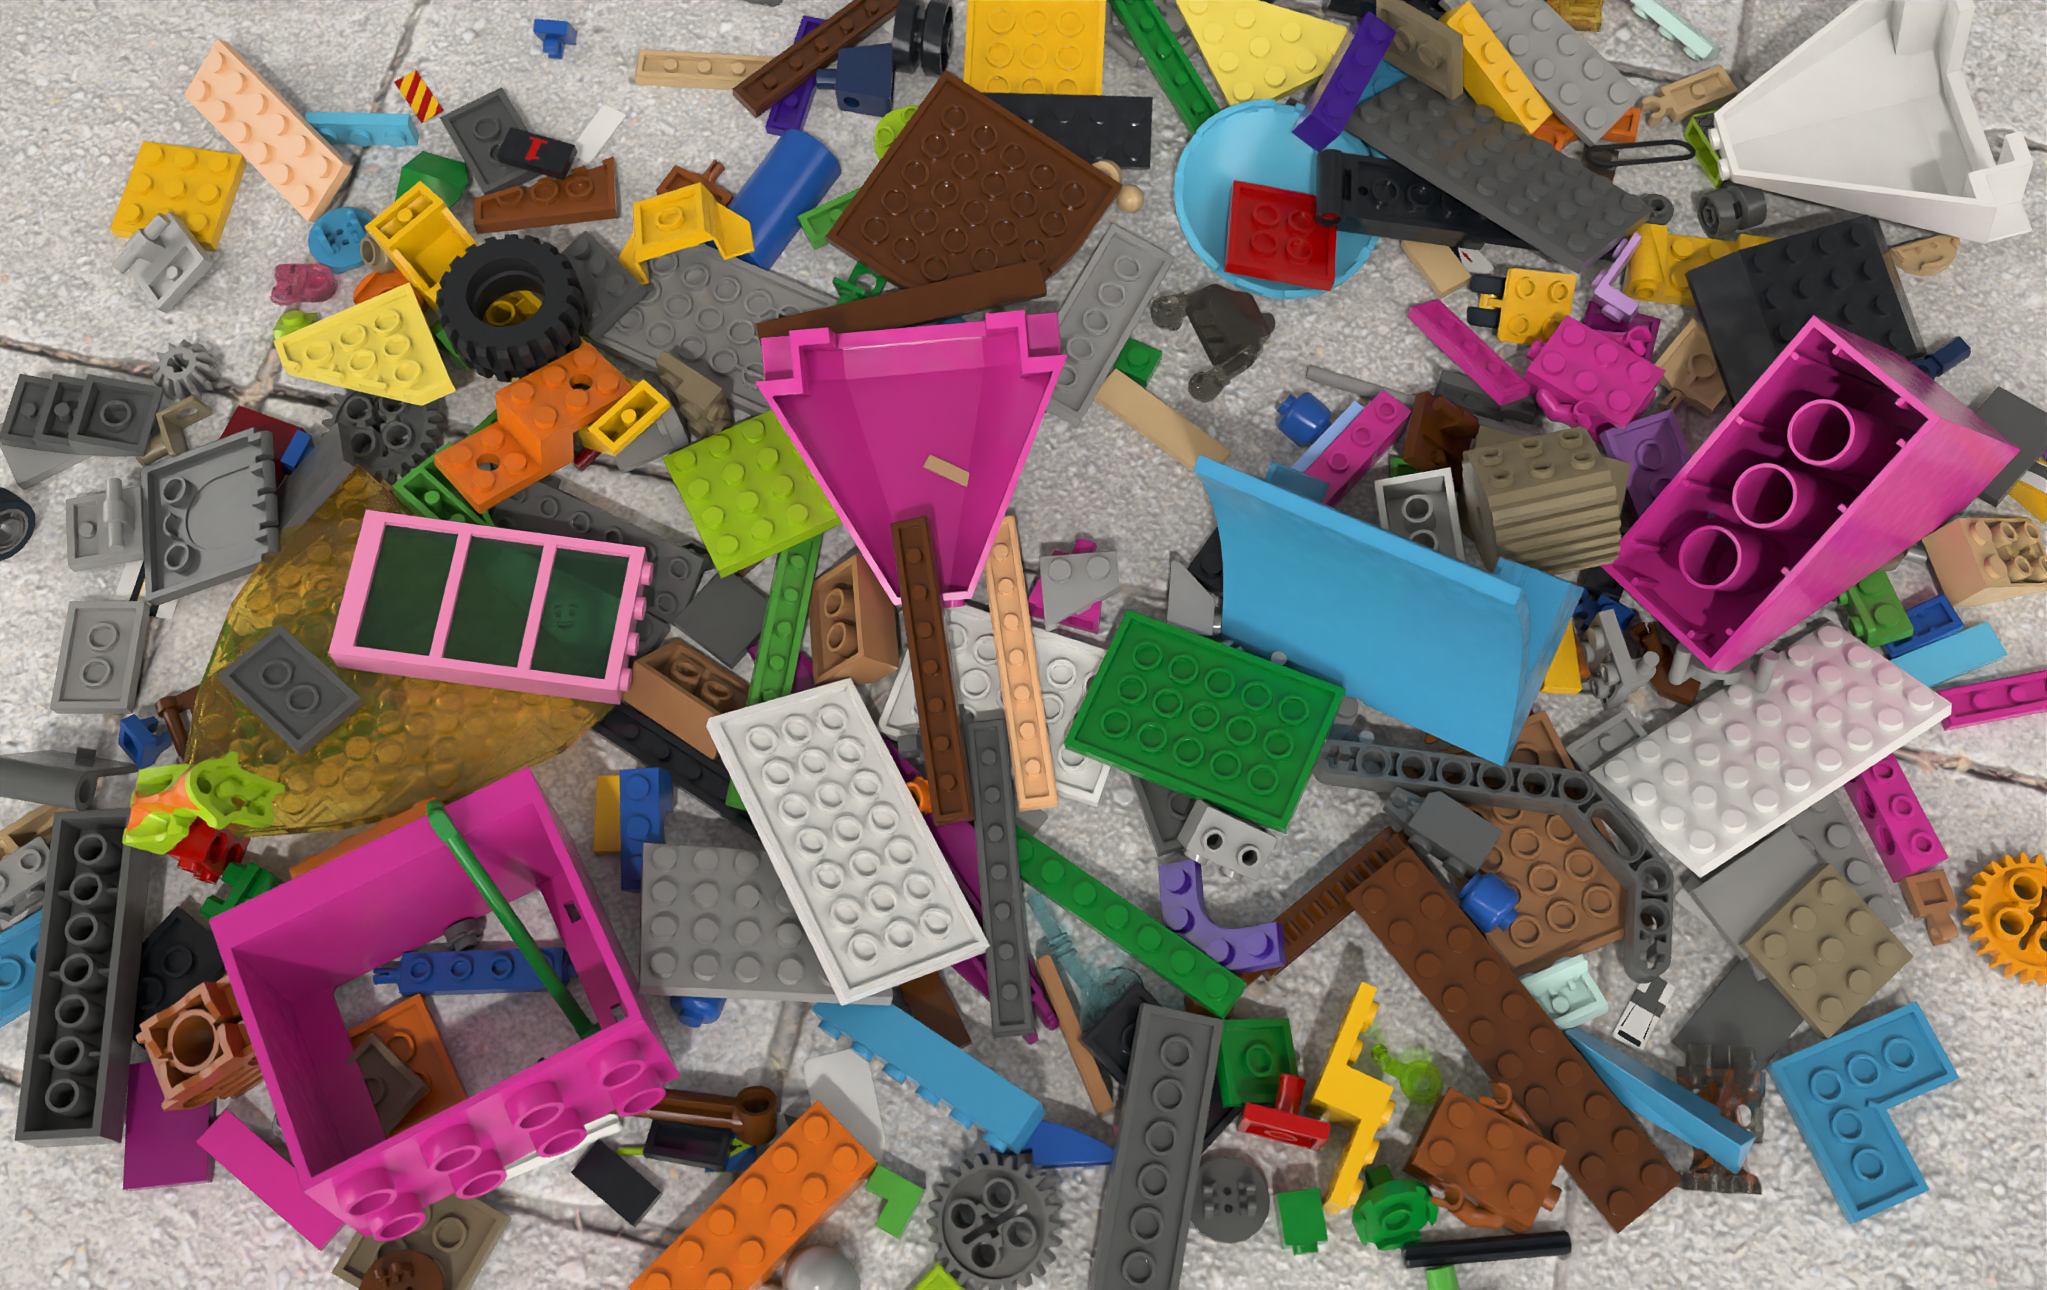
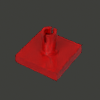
(1283, 1121)

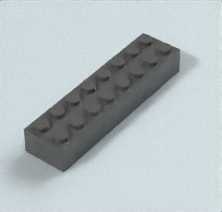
(84, 984)

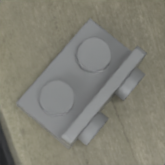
(23, 878)

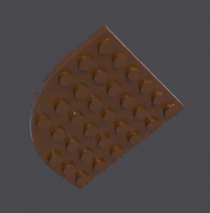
(970, 195)

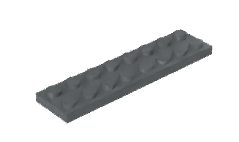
(1157, 1151)

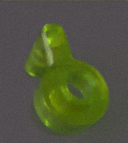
(1409, 1075)

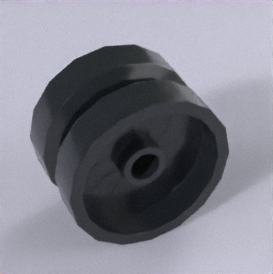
(922, 36)

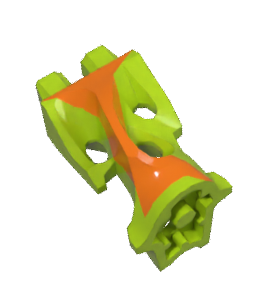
(175, 794)

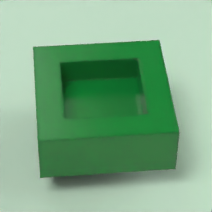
(1138, 362)

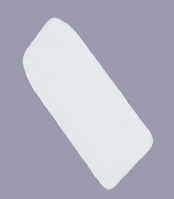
(847, 1091)

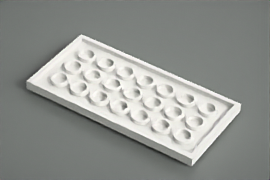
(1758, 758)
(846, 839)

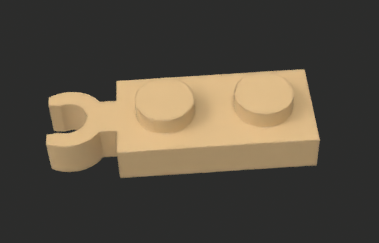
(1690, 96)

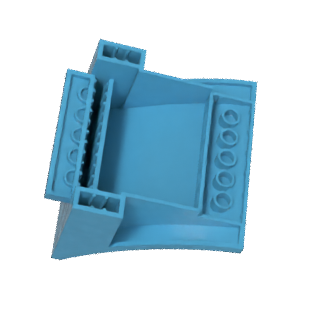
(1382, 612)

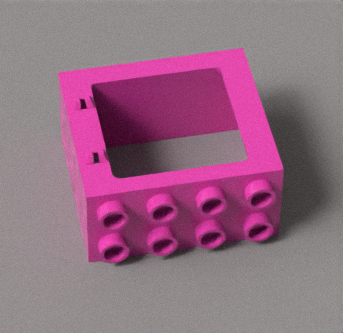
(388, 899)

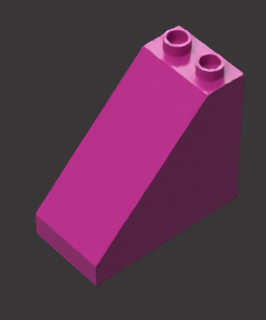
(1811, 490)

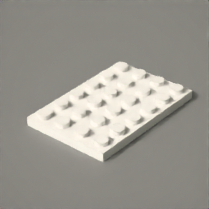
(1065, 678)

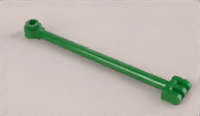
(446, 830)

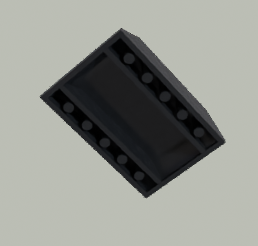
(1768, 293)

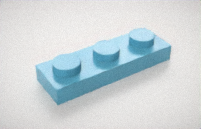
(365, 128)

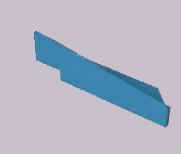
(1664, 1101)

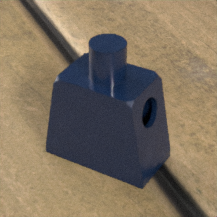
(862, 79)

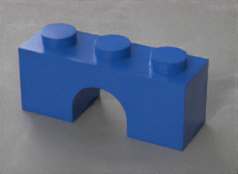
(644, 801)

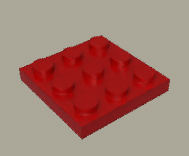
(1277, 237)

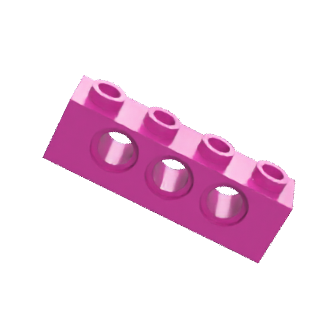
(1360, 446)
(1895, 820)

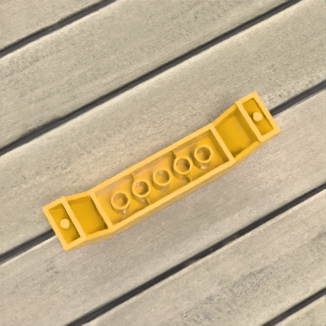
(424, 240)

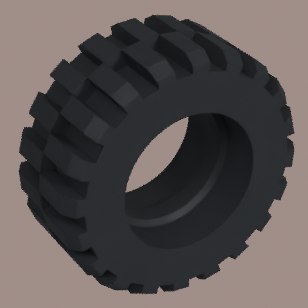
(503, 268)

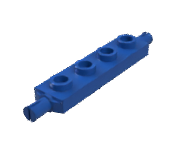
(471, 972)

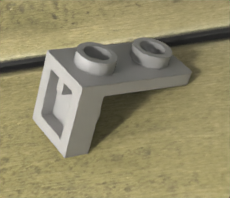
(657, 440)

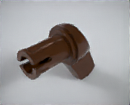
(1645, 642)

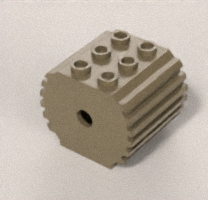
(1543, 502)

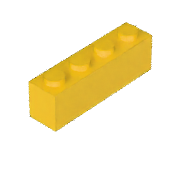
(1492, 74)

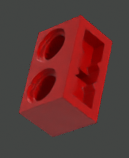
(208, 851)

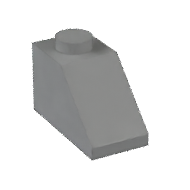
(1190, 604)

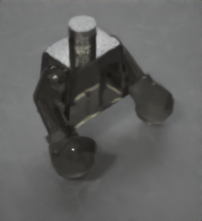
(1227, 327)

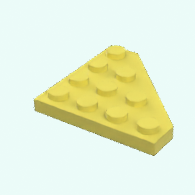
(1260, 47)
(372, 349)

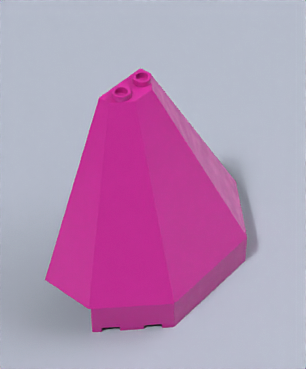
(884, 400)

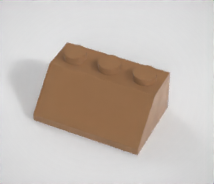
(851, 626)
(683, 691)

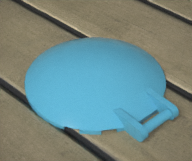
(1257, 147)

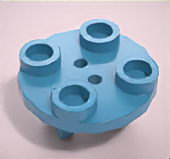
(330, 247)

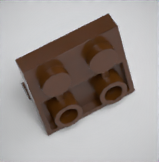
(1439, 435)

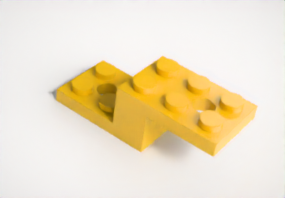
(1351, 1101)

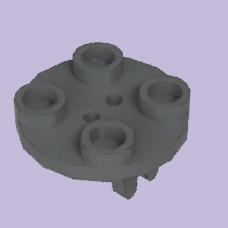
(1247, 1198)

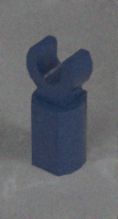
(1944, 357)

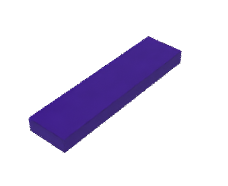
(794, 108)

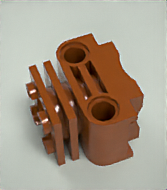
(201, 1048)

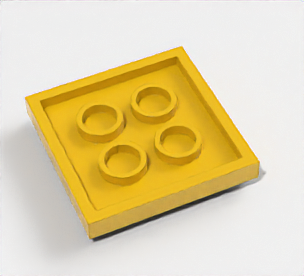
(182, 181)

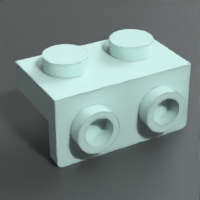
(1566, 992)

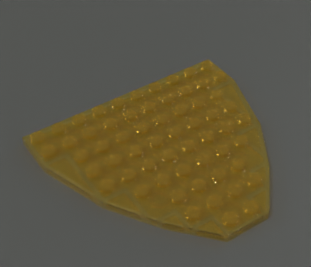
(411, 733)

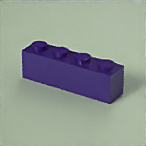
(1344, 82)

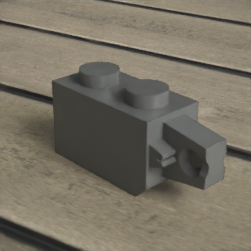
(1443, 830)

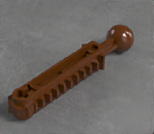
(1322, 906)

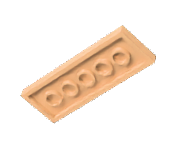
(268, 131)

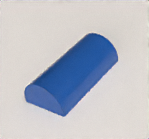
(783, 186)

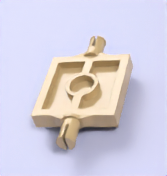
(1691, 371)

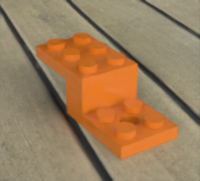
(532, 427)

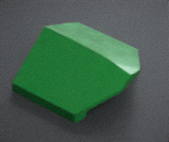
(440, 174)

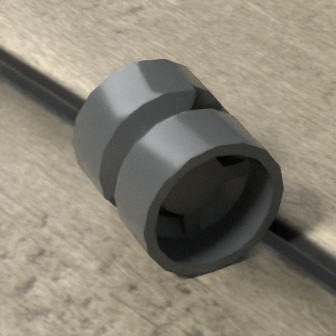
(1731, 209)

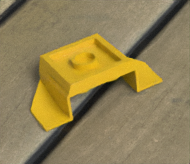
(682, 221)

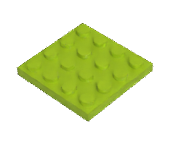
(749, 493)

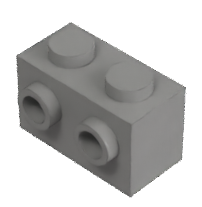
(1227, 840)

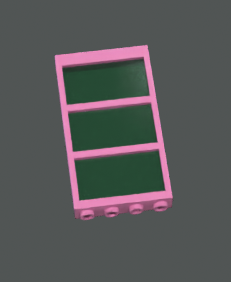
(492, 607)

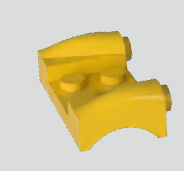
(1662, 260)

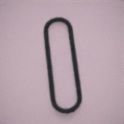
(1640, 161)

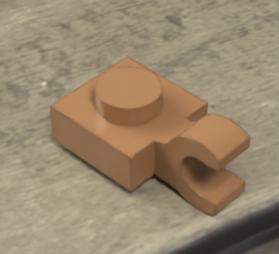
(1932, 898)

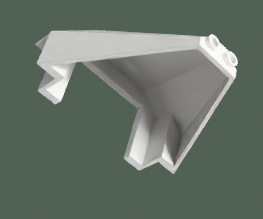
(1879, 125)

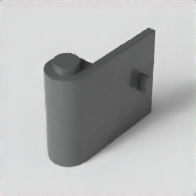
(57, 776)

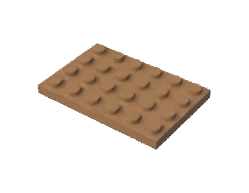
(1564, 891)

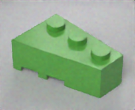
(434, 497)

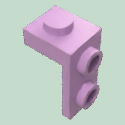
(1614, 303)

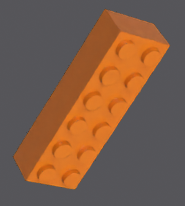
(766, 1210)

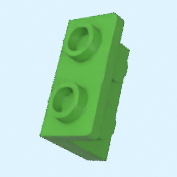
(1875, 611)

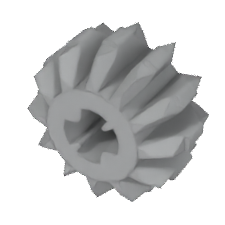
(185, 371)

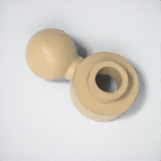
(1130, 197)

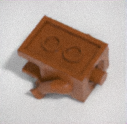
(1486, 1161)

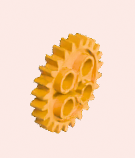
(1995, 900)

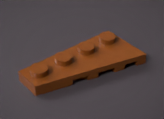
(549, 202)

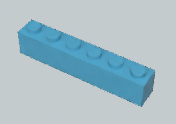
(937, 1069)

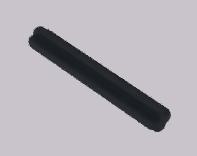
(1486, 1249)

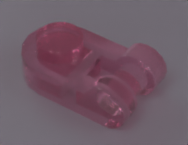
(314, 283)

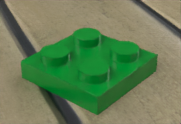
(1253, 1058)

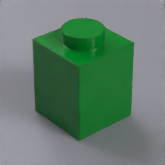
(1300, 1221)

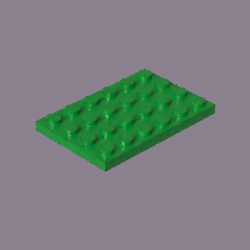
(1206, 720)

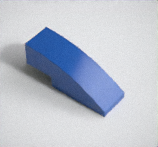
(1063, 1147)

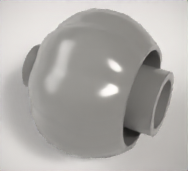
(821, 1269)

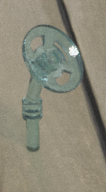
(1095, 997)

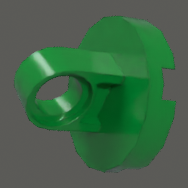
(1392, 1210)

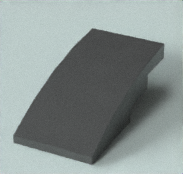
(81, 415)

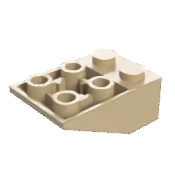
(1987, 559)

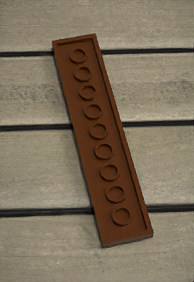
(1513, 1038)

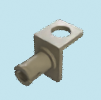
(171, 436)

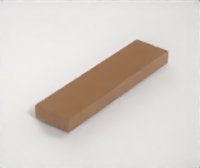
(1071, 1032)

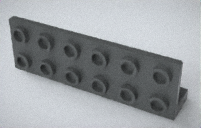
(555, 512)

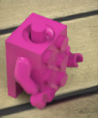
(1592, 376)

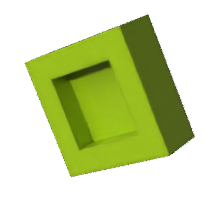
(293, 321)

